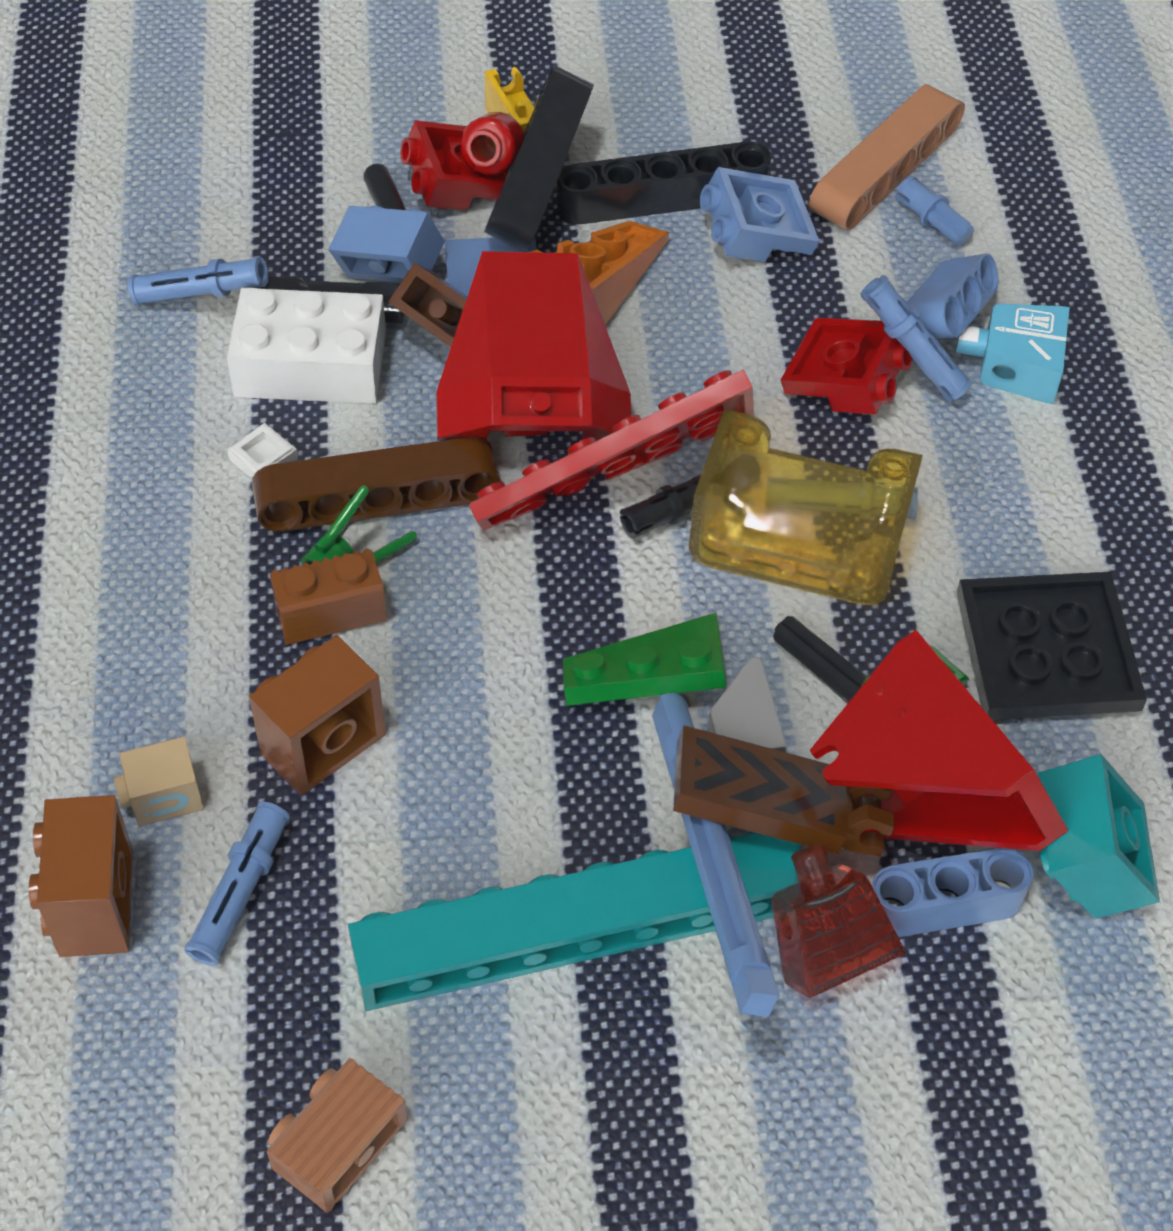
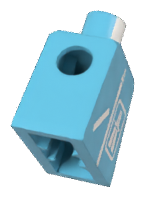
(1020, 349)

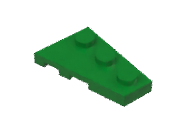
(651, 664)

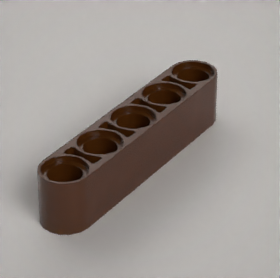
(397, 479)

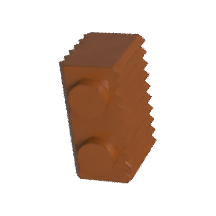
(328, 596)

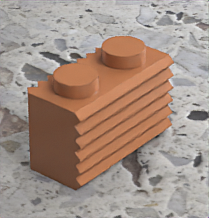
(336, 1133)

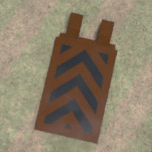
(775, 795)

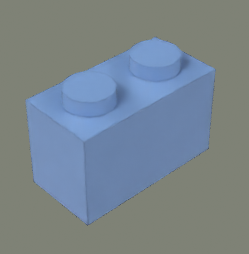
(385, 243)

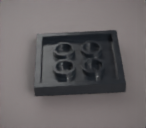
(1050, 645)

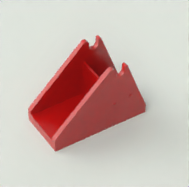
(939, 755)

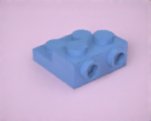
(757, 215)

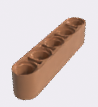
(886, 157)

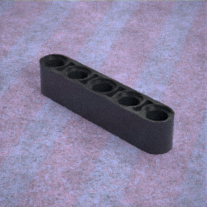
(540, 159)
(650, 181)

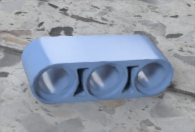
(955, 294)
(968, 876)

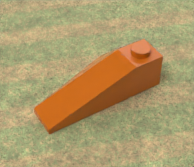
(616, 260)

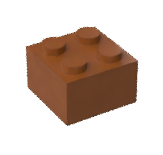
(318, 714)
(83, 876)

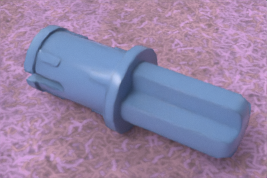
(934, 210)

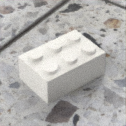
(307, 345)

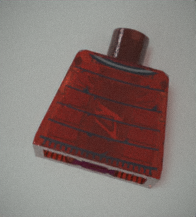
(830, 925)

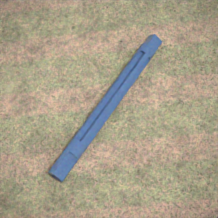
(722, 882)

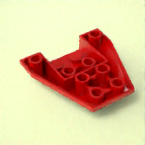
(531, 353)

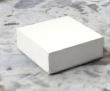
(261, 449)

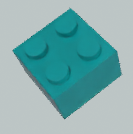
(1107, 849)

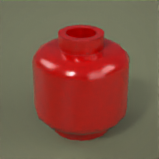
(491, 142)

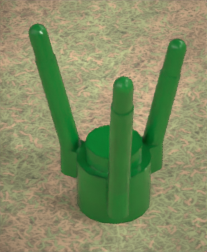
(333, 544)

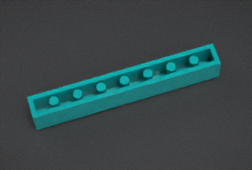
(553, 921)

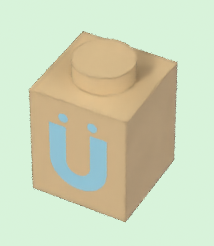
(158, 782)

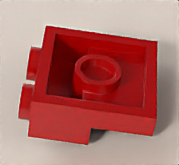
(441, 170)
(848, 363)

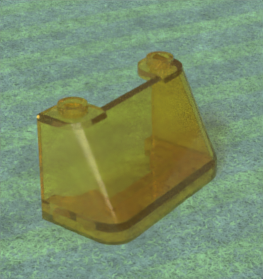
(799, 515)

